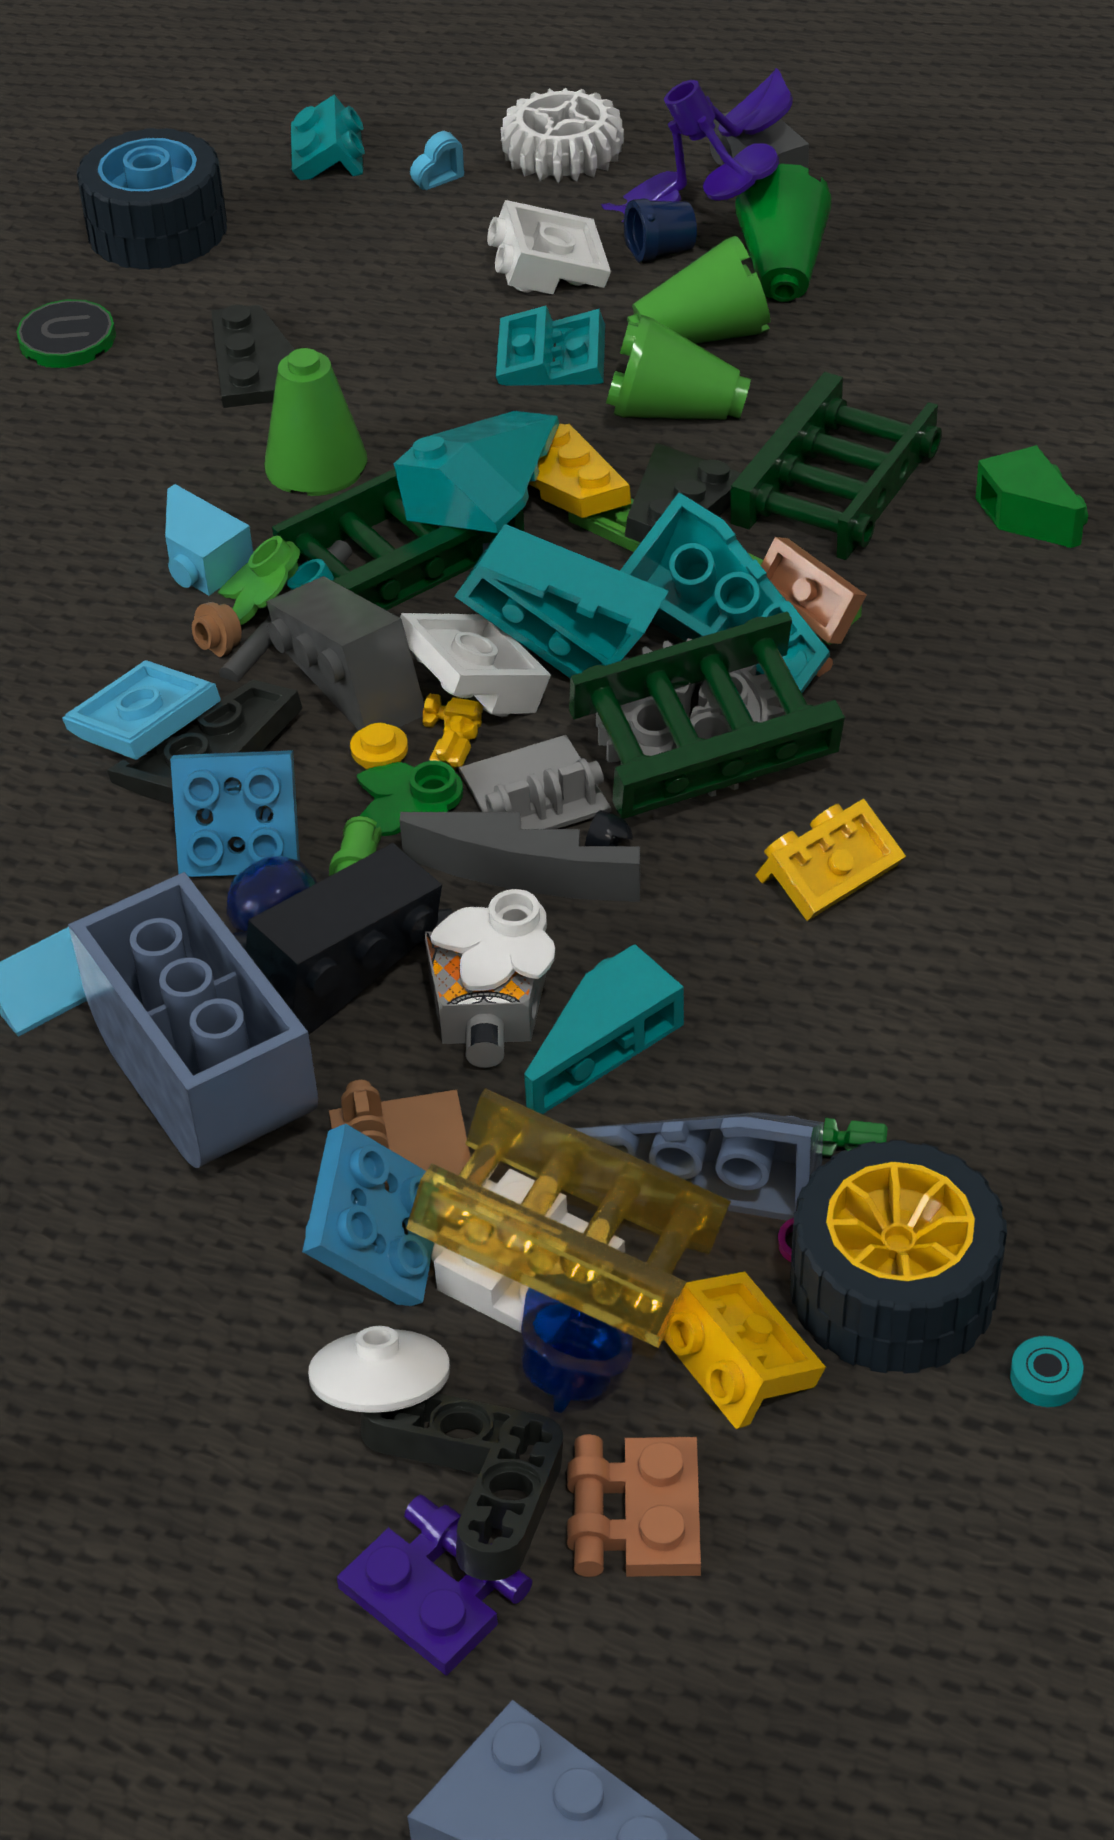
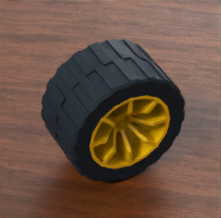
(896, 1256)

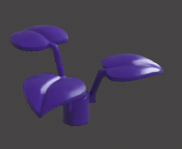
(695, 118)

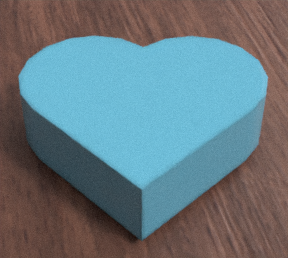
(439, 162)

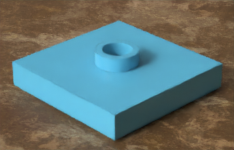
(141, 709)

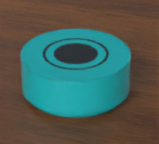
(1046, 1371)

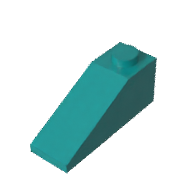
(608, 1020)

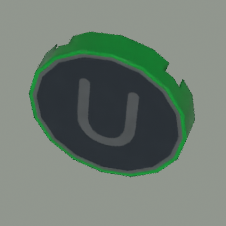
(66, 333)

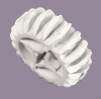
(562, 134)

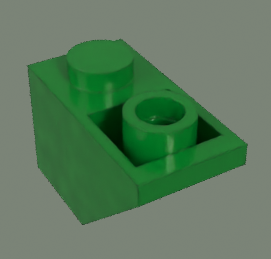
(1030, 497)

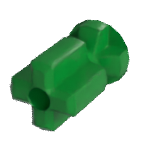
(856, 1133)

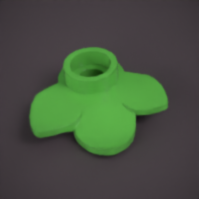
(261, 577)

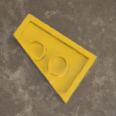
(579, 477)

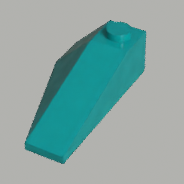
(475, 472)
(716, 584)

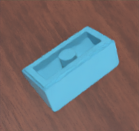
(40, 983)

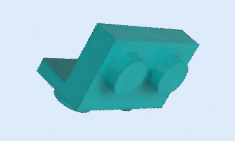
(324, 137)

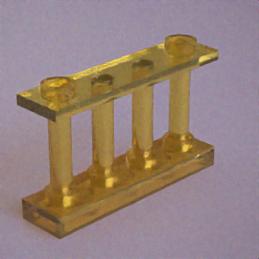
(550, 1255)

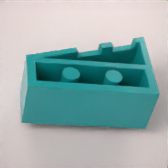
(559, 601)

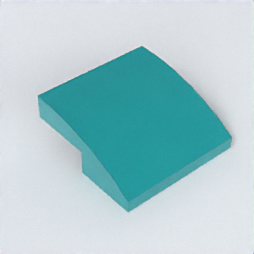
(528, 349)

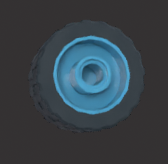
(152, 198)

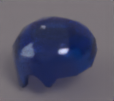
(264, 886)

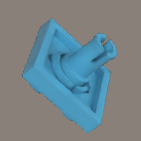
(236, 812)
(357, 1213)

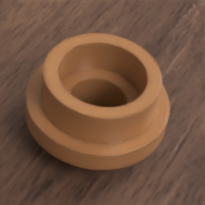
(216, 628)

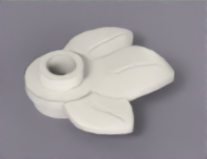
(498, 940)

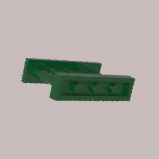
(804, 436)
(394, 573)
(697, 762)

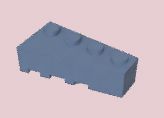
(534, 1786)

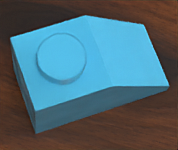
(203, 542)

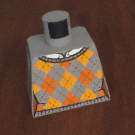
(481, 1017)

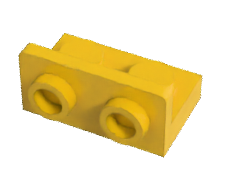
(831, 859)
(739, 1346)

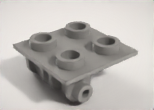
(541, 782)

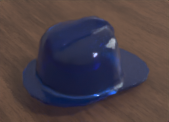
(569, 1350)

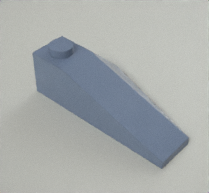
(743, 1157)

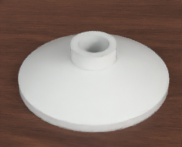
(379, 1370)

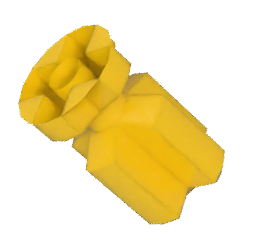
(434, 710)
(455, 742)

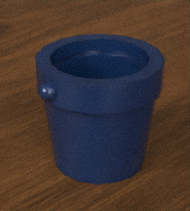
(659, 228)

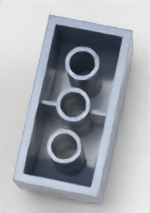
(193, 1020)

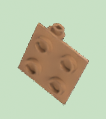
(418, 1128)

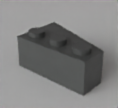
(348, 651)

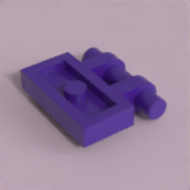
(419, 1599)

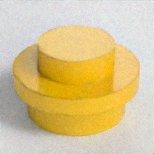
(378, 745)

